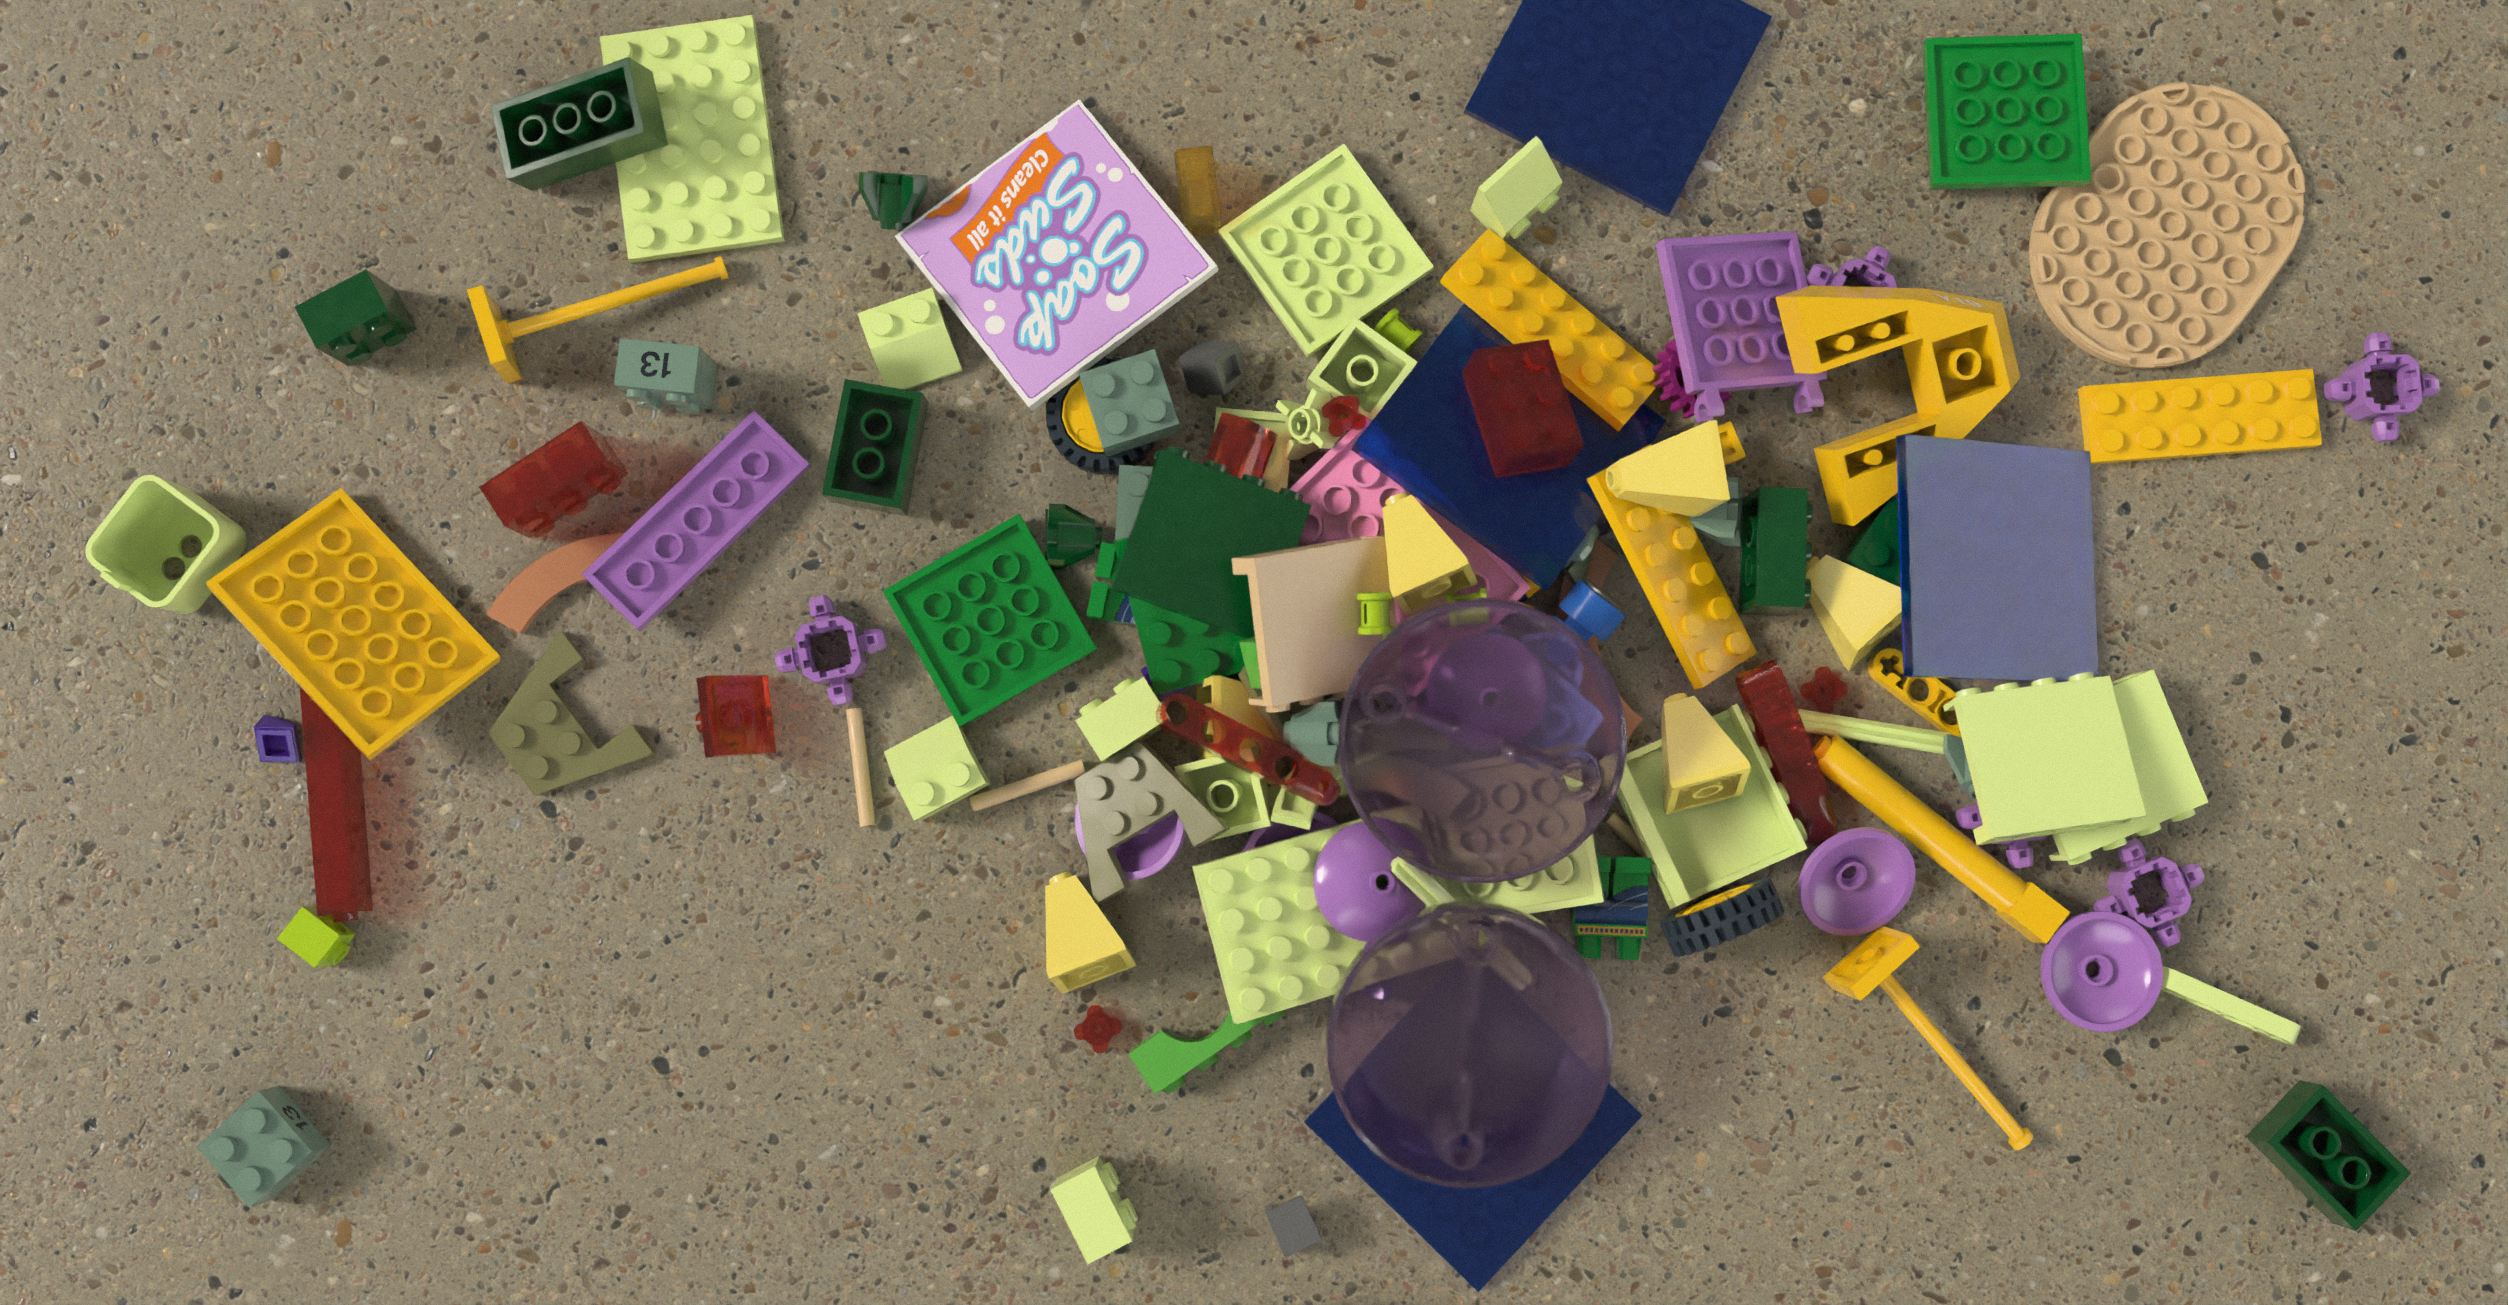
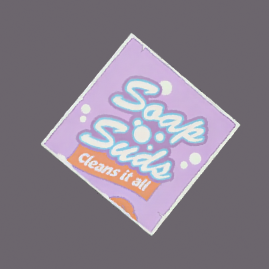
(1056, 254)

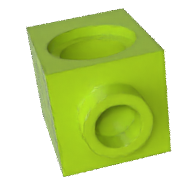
(316, 938)

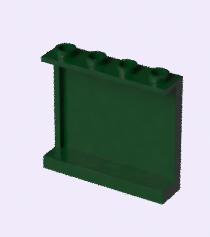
(1191, 529)

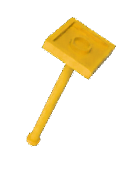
(499, 333)
(1871, 966)

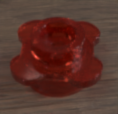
(1339, 406)
(1835, 689)
(1109, 1026)

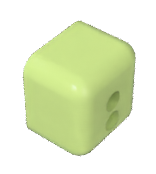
(149, 530)

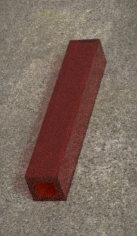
(335, 816)

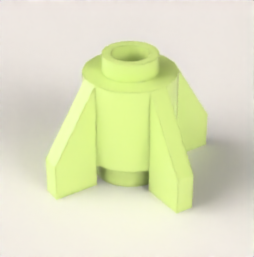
(1308, 425)

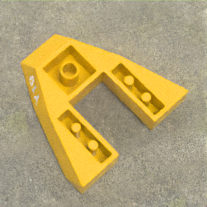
(1955, 360)

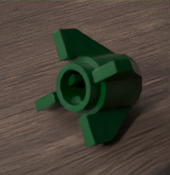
(892, 196)
(1069, 536)

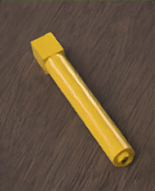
(2015, 901)

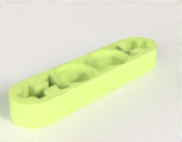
(2229, 1006)

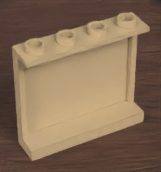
(1311, 616)

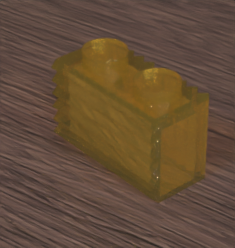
(1198, 190)

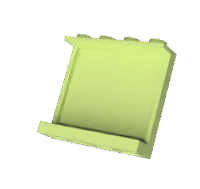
(2047, 758)
(2161, 766)
(1715, 841)

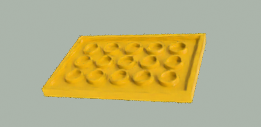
(354, 623)

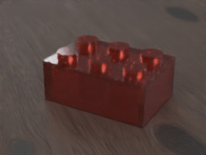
(1522, 408)
(554, 481)

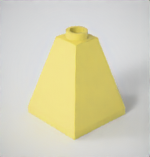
(1676, 474)
(1421, 556)
(1852, 607)
(1232, 700)
(1697, 757)
(1079, 937)

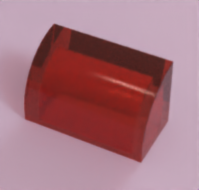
(1241, 446)

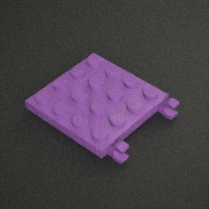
(1729, 317)

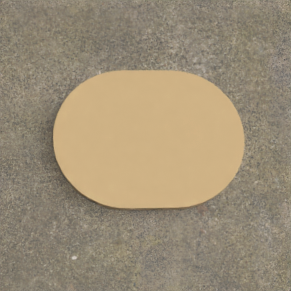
(2174, 231)

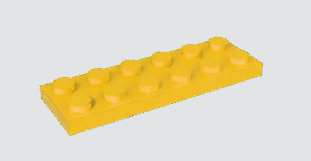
(1532, 307)
(2200, 416)
(1678, 585)

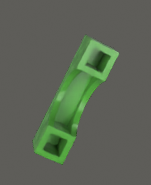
(1167, 1058)

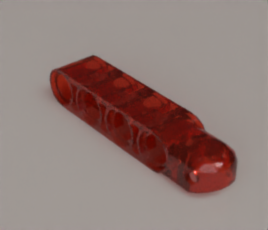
(1789, 747)
(1305, 775)

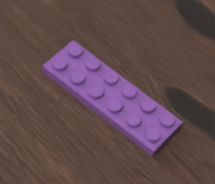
(696, 521)

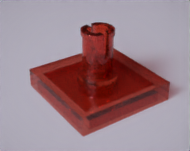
(735, 715)

